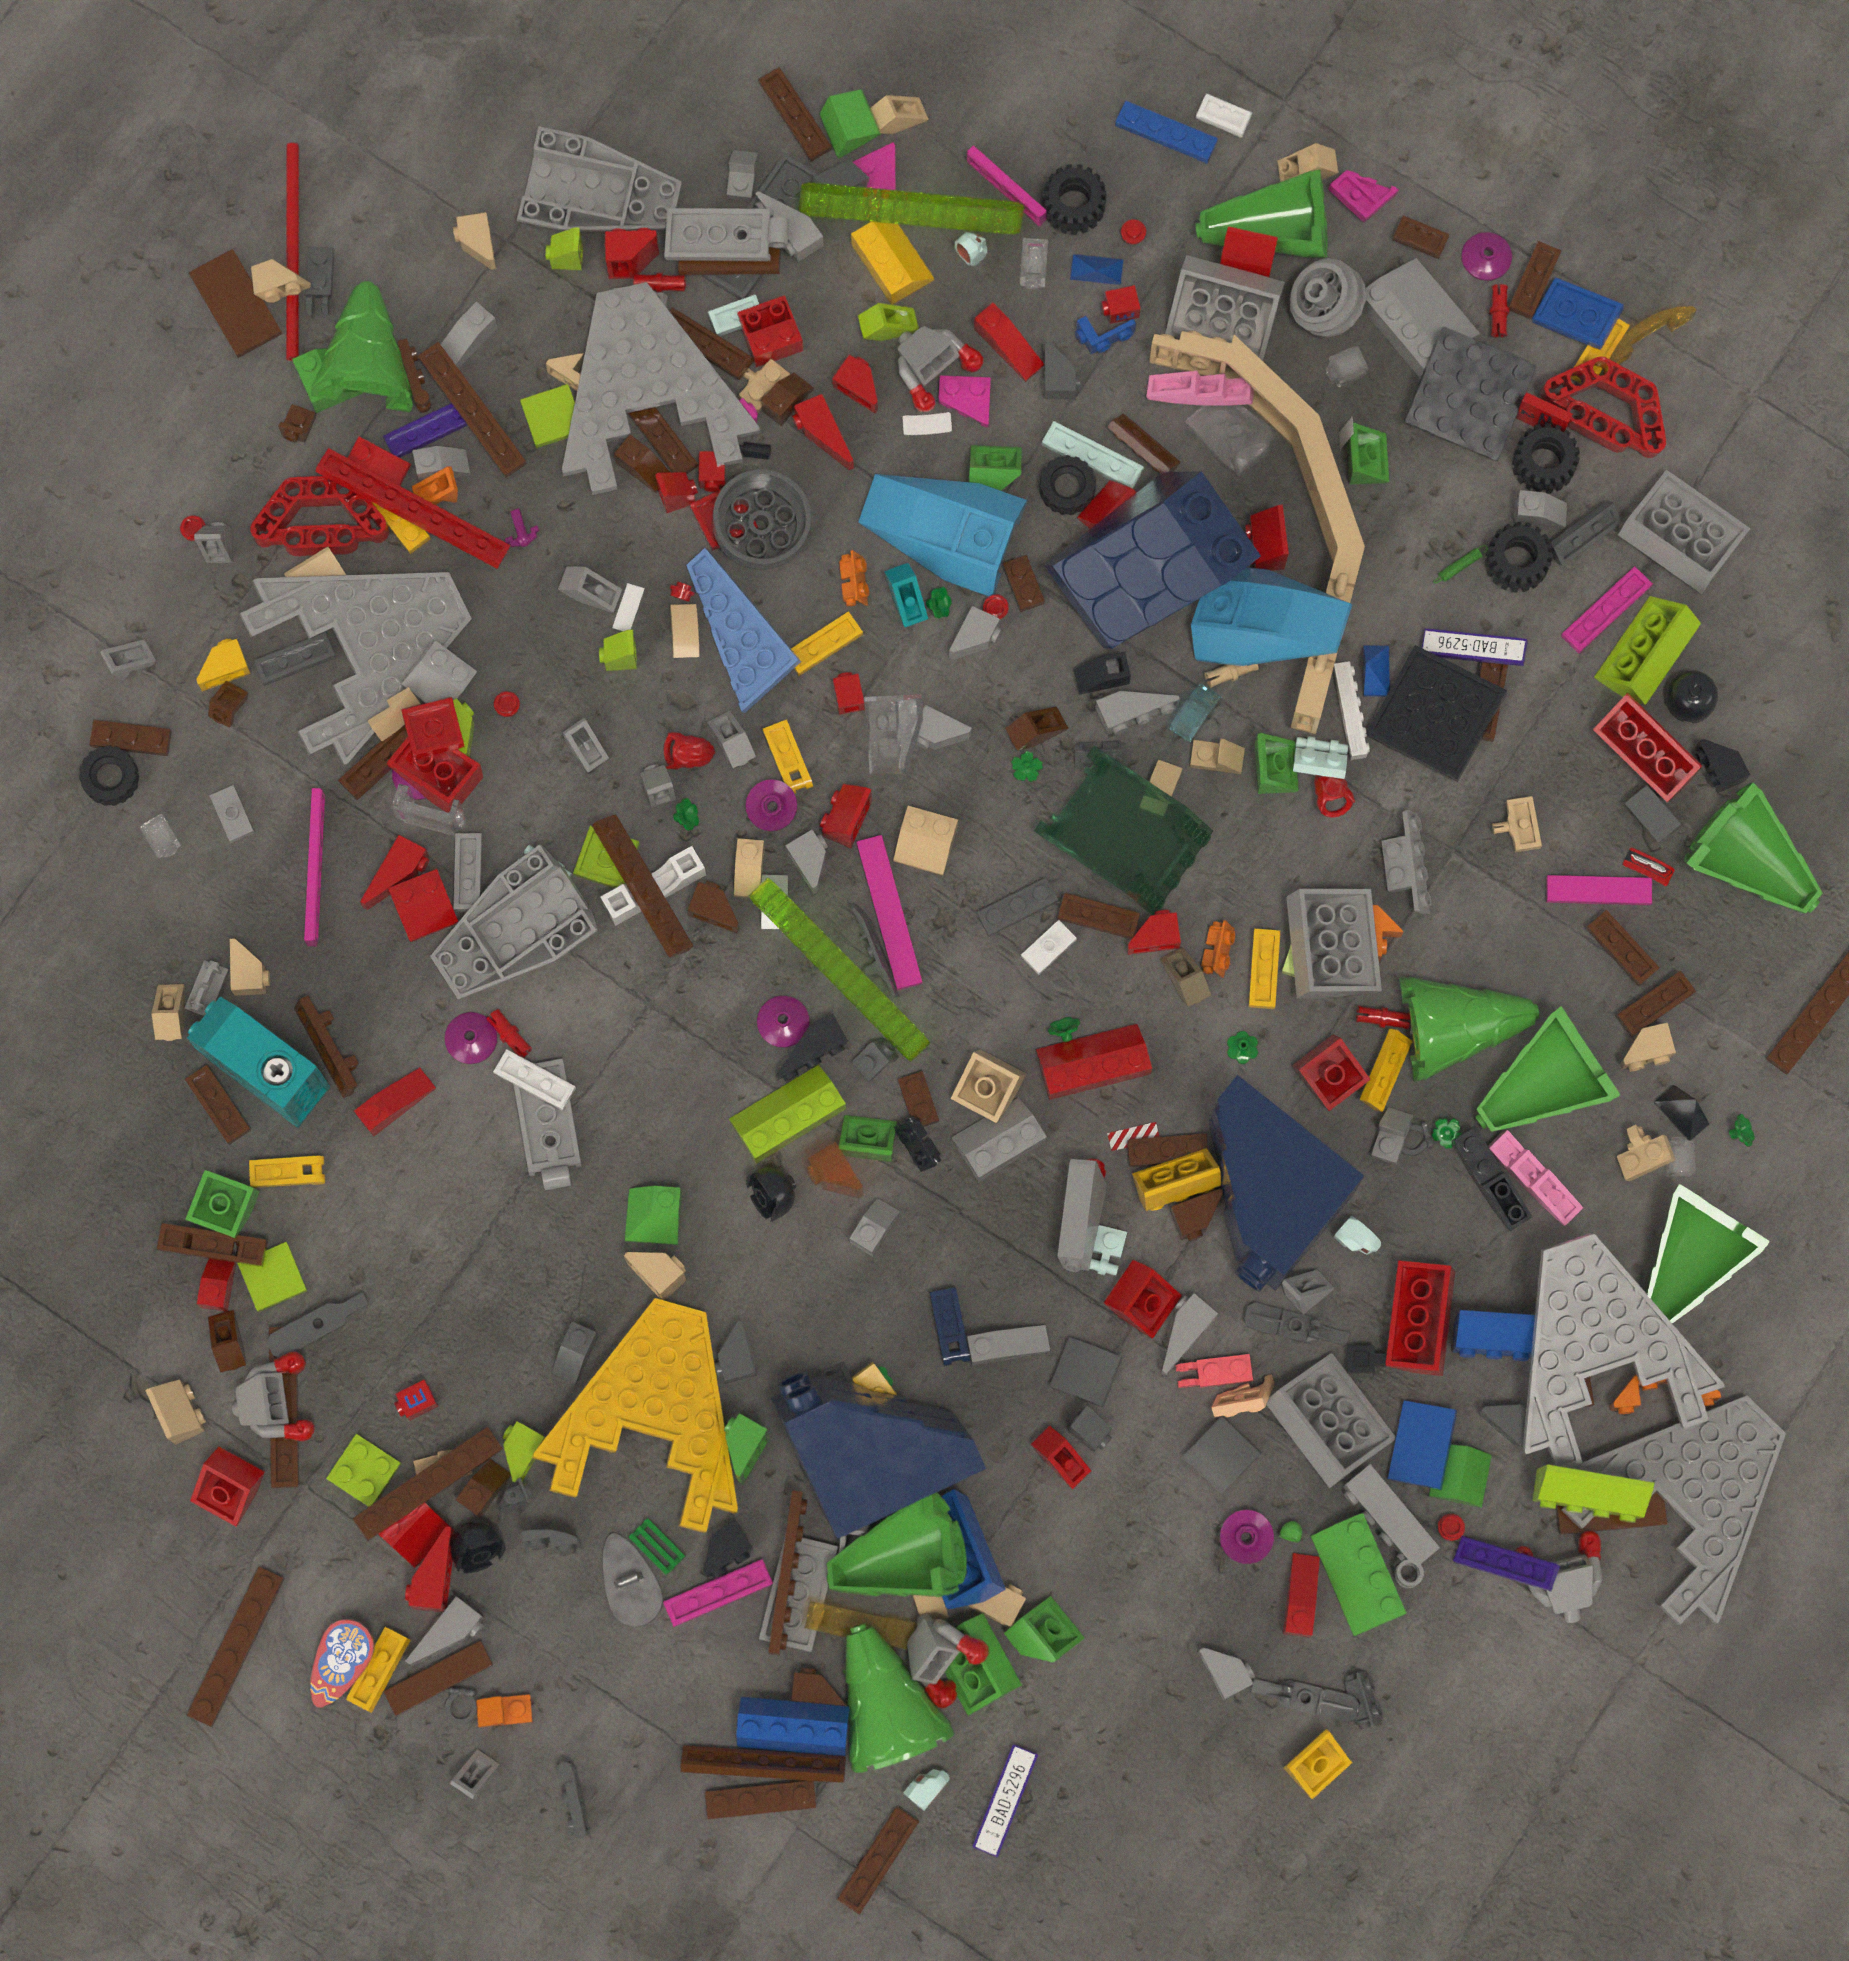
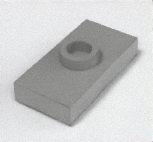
(232, 814)

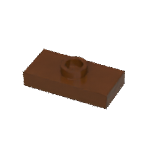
(1421, 237)

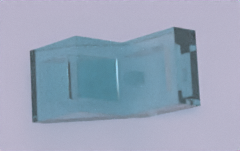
(1194, 712)

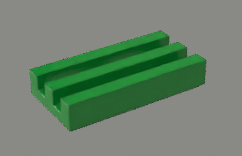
(641, 1530)

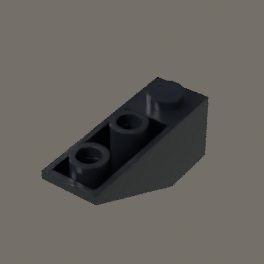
(817, 1041)

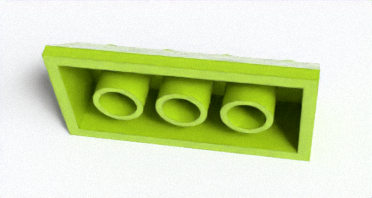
(1648, 649)
(788, 1113)
(1592, 1492)

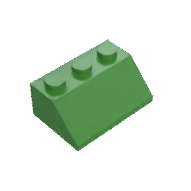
(745, 1443)
(983, 1682)

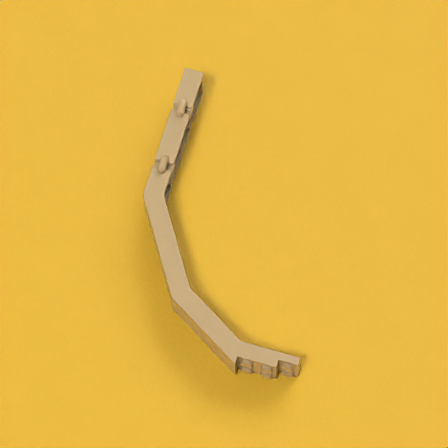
(1305, 433)

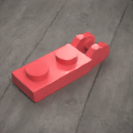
(1217, 1371)

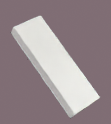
(534, 1079)

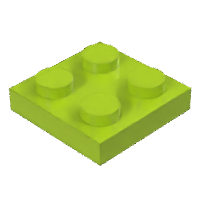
(363, 1471)

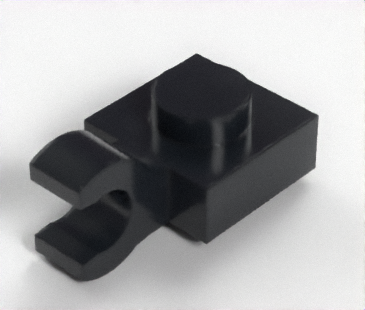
(1363, 1359)

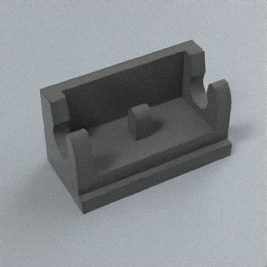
(1653, 814)

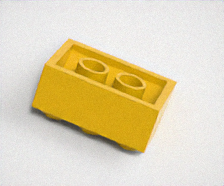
(891, 259)
(1177, 1179)

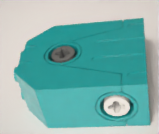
(258, 1061)

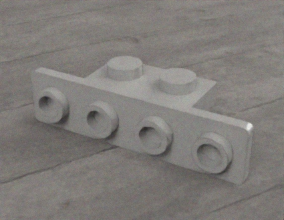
(1405, 863)

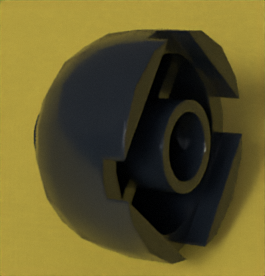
(1691, 696)
(772, 1192)
(475, 1546)

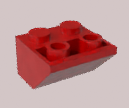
(629, 251)
(770, 331)

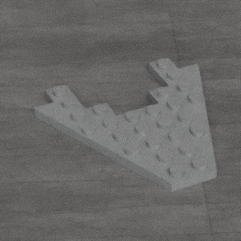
(638, 362)
(381, 627)
(1593, 1321)
(1714, 1482)

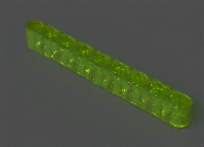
(911, 208)
(839, 969)

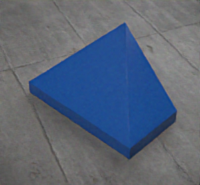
(1096, 269)
(1376, 671)

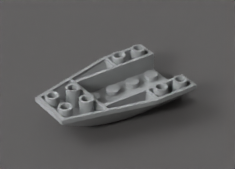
(593, 187)
(515, 926)

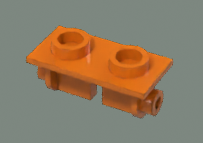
(854, 568)
(1218, 960)

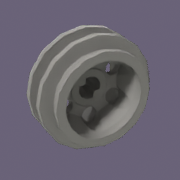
(1315, 293)

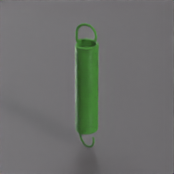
(1460, 564)

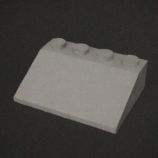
(1225, 304)
(1411, 312)
(1683, 531)
(1333, 943)
(1330, 1420)

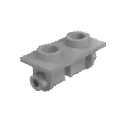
(206, 987)

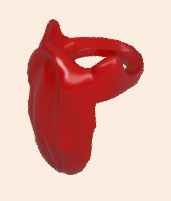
(687, 751)
(1330, 789)

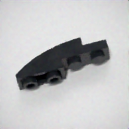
(1490, 1179)

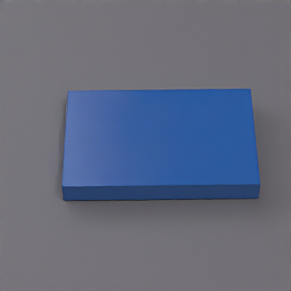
(1578, 313)
(1422, 1445)

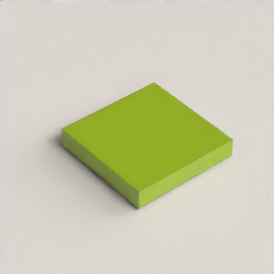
(549, 415)
(595, 863)
(276, 1280)

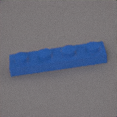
(1166, 132)

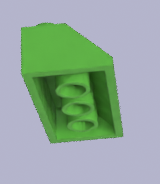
(1358, 1574)

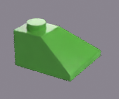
(995, 465)
(653, 1215)
(1044, 1632)

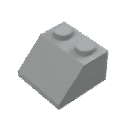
(438, 674)

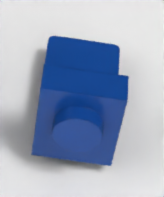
(1088, 336)

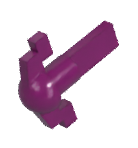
(523, 539)

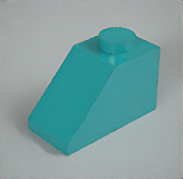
(906, 594)

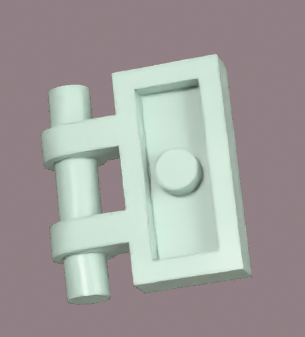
(1318, 762)
(1110, 1244)

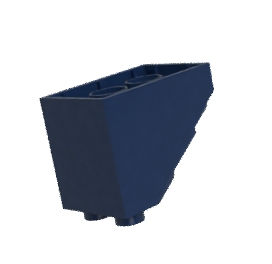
(1152, 557)
(1275, 1184)
(870, 1448)

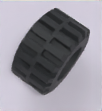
(1074, 180)
(1555, 441)
(1524, 538)

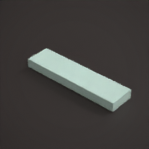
(1101, 459)

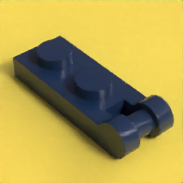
(949, 1325)

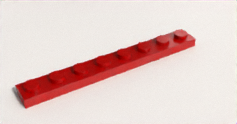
(412, 508)

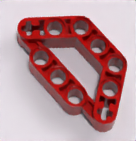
(1635, 439)
(305, 498)

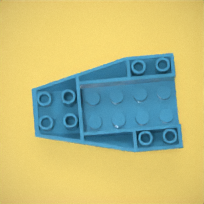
(945, 526)
(1266, 620)

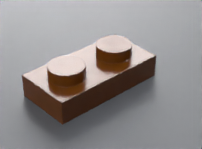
(1023, 583)
(918, 1098)

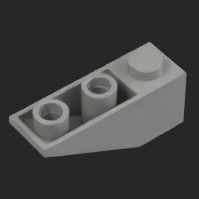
(803, 234)
(1128, 708)

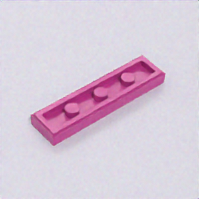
(1006, 185)
(1606, 610)
(1598, 890)
(718, 1593)

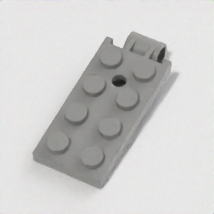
(714, 232)
(544, 1120)

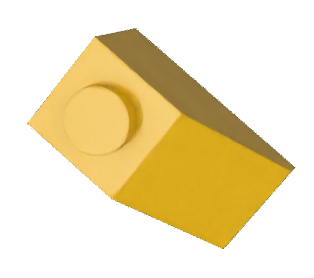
(223, 664)

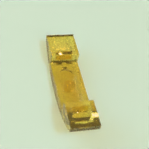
(1671, 317)
(838, 1622)

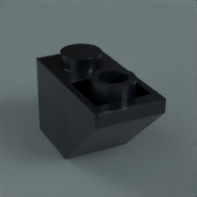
(1103, 673)
(1723, 765)
(726, 1547)

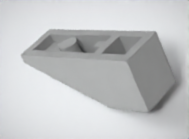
(469, 334)
(215, 543)
(1189, 1324)
(1007, 1344)
(451, 1629)

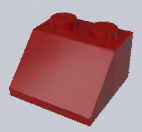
(1105, 502)
(1269, 537)
(847, 814)
(423, 905)
(1331, 1072)
(1142, 1298)
(227, 1486)
(415, 1534)

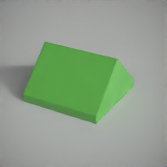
(848, 121)
(1367, 456)
(1275, 764)
(867, 1138)
(1464, 1476)

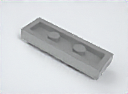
(467, 870)

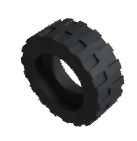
(1072, 466)
(95, 761)

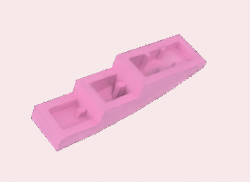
(1199, 390)
(1535, 1178)

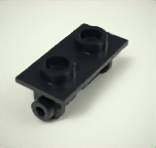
(923, 1153)

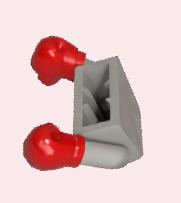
(926, 355)
(263, 1401)
(1576, 1579)
(933, 1650)

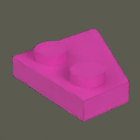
(879, 167)
(1361, 194)
(967, 396)

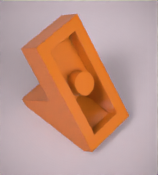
(438, 487)
(1384, 928)
(504, 1710)

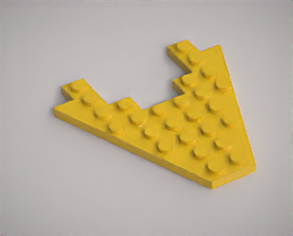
(661, 1386)

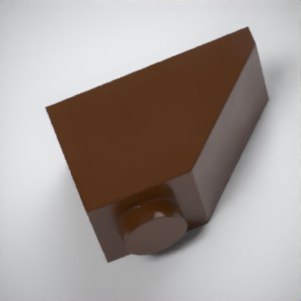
(783, 396)
(639, 462)
(1036, 728)
(712, 907)
(1195, 1215)
(226, 1341)
(483, 1488)
(813, 1688)

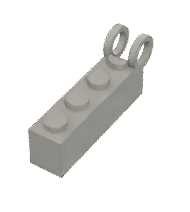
(1393, 1520)

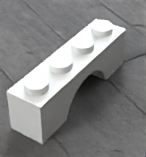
(671, 877)

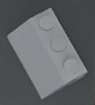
(994, 1145)

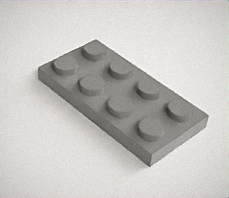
(810, 1586)

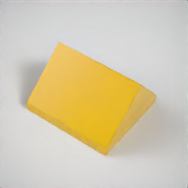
(1318, 1764)

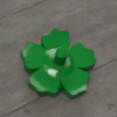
(1026, 767)
(1446, 1131)

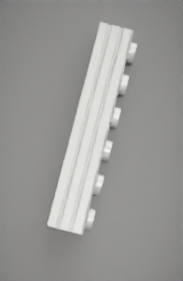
(1350, 712)

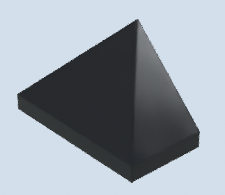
(1682, 1112)

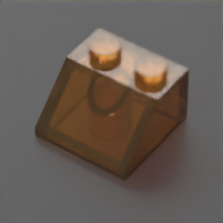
(833, 1172)

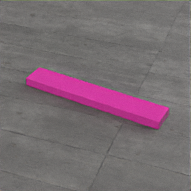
(314, 867)
(889, 912)

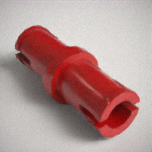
(662, 282)
(1499, 310)
(1383, 1017)
(509, 1033)

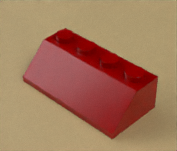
(1648, 748)
(1094, 1061)
(1420, 1317)

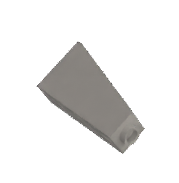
(1081, 1214)

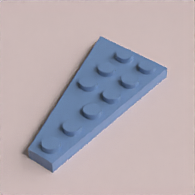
(745, 639)

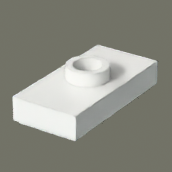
(1223, 115)
(1048, 947)

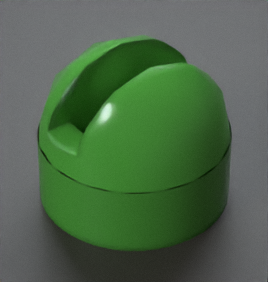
(1291, 1531)

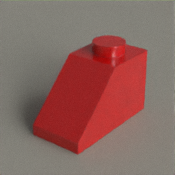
(856, 382)
(379, 460)
(675, 490)
(1156, 934)
(216, 1285)
(1061, 1457)

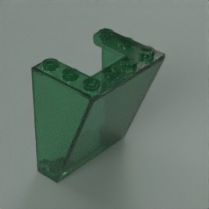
(1127, 832)

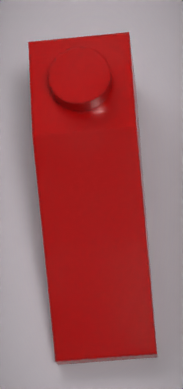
(1007, 341)
(820, 427)
(401, 864)
(394, 1101)
(1301, 1596)

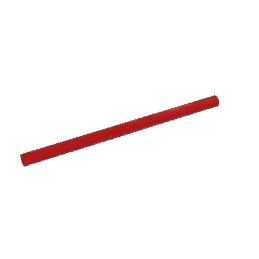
(292, 247)

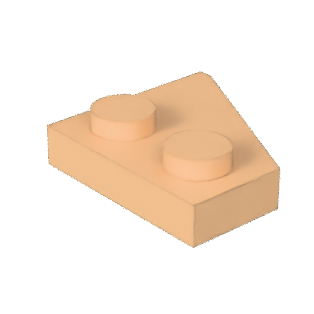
(1243, 1399)

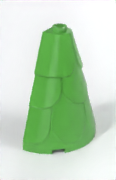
(1284, 210)
(364, 353)
(1754, 853)
(1459, 1022)
(1547, 1079)
(1697, 1253)
(904, 1555)
(887, 1709)

